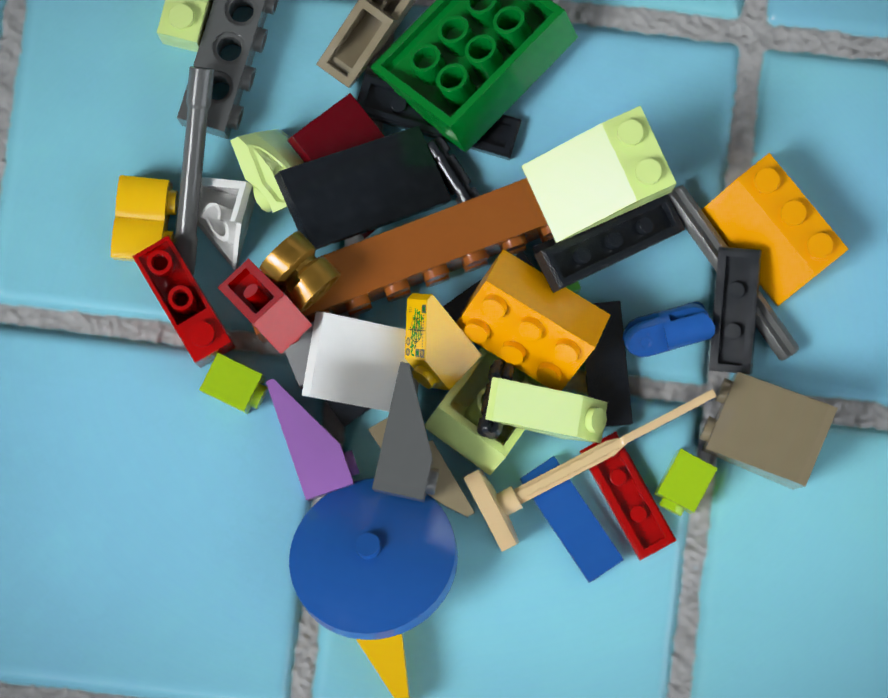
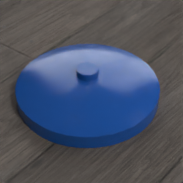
(372, 561)

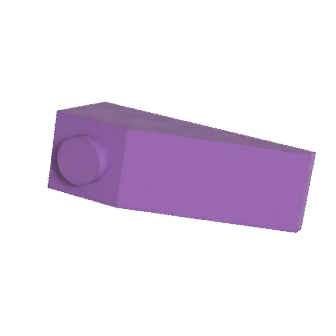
(314, 451)

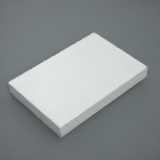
(354, 361)

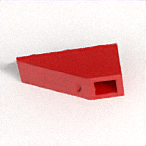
(184, 301)

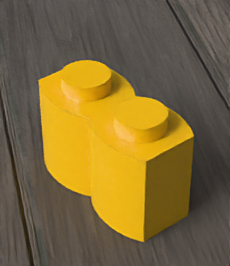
(141, 214)

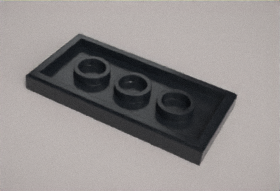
(363, 188)

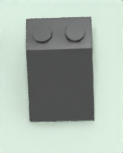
(405, 454)

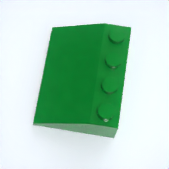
(474, 60)

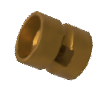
(299, 271)

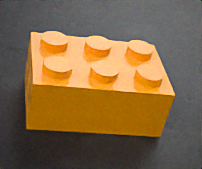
(529, 324)

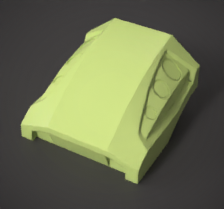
(260, 159)

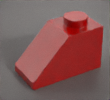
(265, 306)

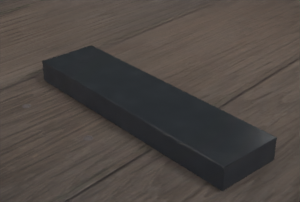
(388, 107)
(609, 243)

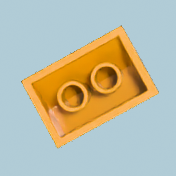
(773, 215)

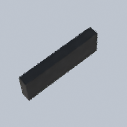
(735, 310)
(607, 369)

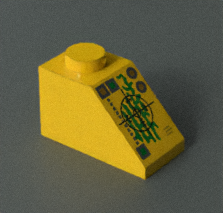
(436, 344)

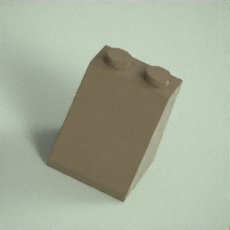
(767, 429)

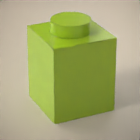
(234, 384)
(684, 483)

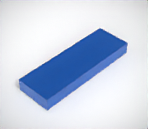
(575, 525)

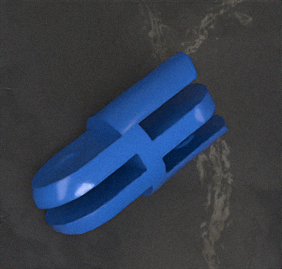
(668, 330)

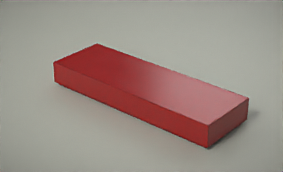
(631, 502)

